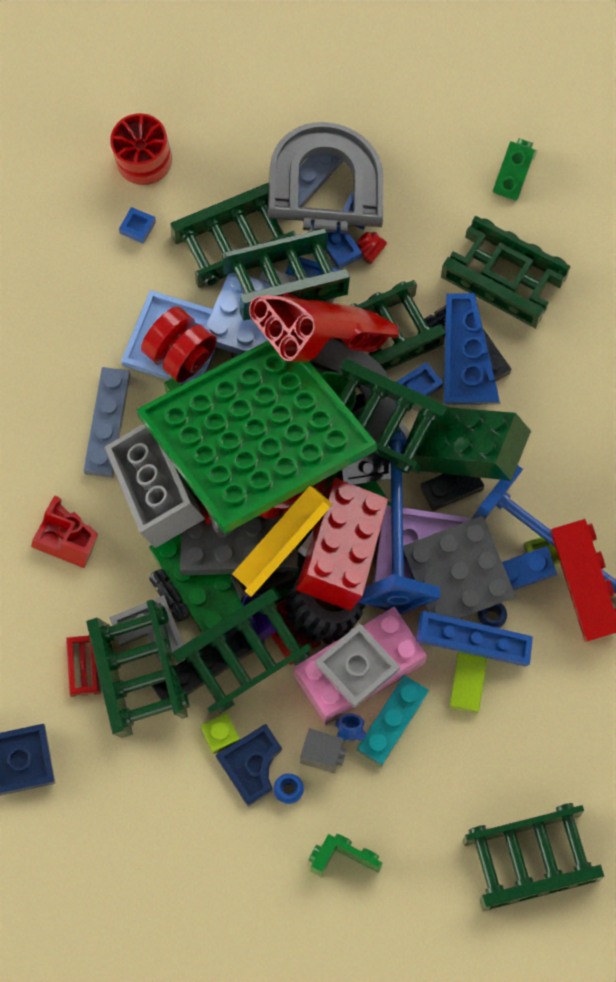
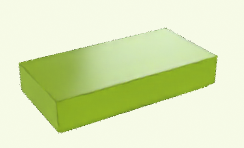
(468, 682)

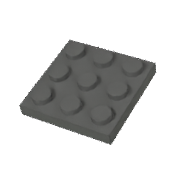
(463, 566)

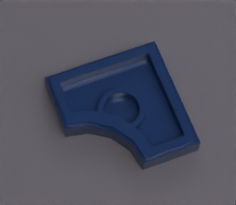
(249, 763)

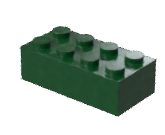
(473, 444)

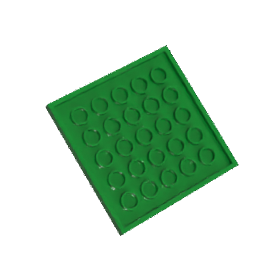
(255, 433)

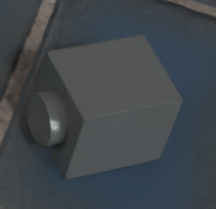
(323, 751)

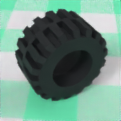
(316, 621)

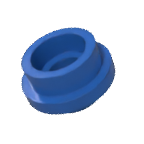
(288, 779)

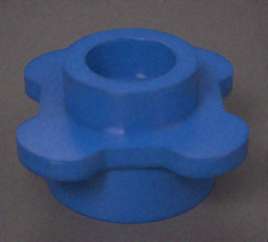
(350, 727)

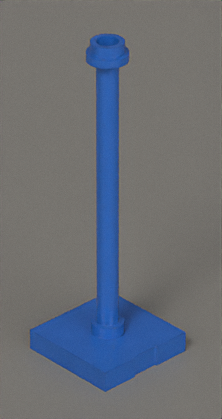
(500, 498)
(396, 589)

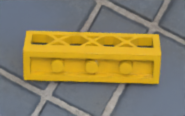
(282, 539)

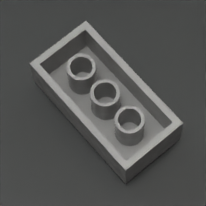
(153, 487)

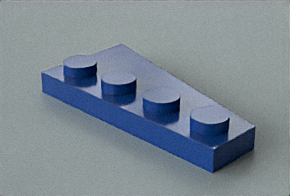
(467, 360)

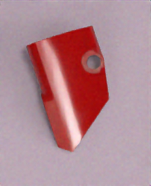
(303, 327)

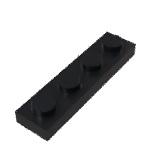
(188, 675)

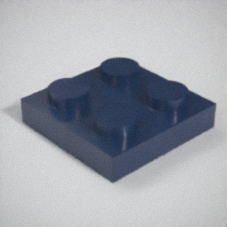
(25, 760)

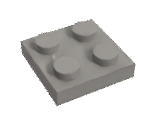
(357, 665)

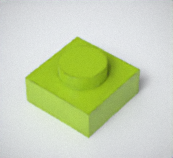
(219, 733)

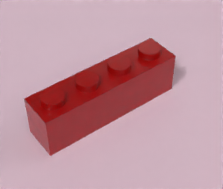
(585, 579)

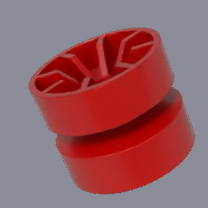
(141, 149)
(178, 344)

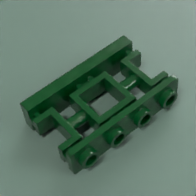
(496, 289)

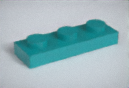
(393, 720)

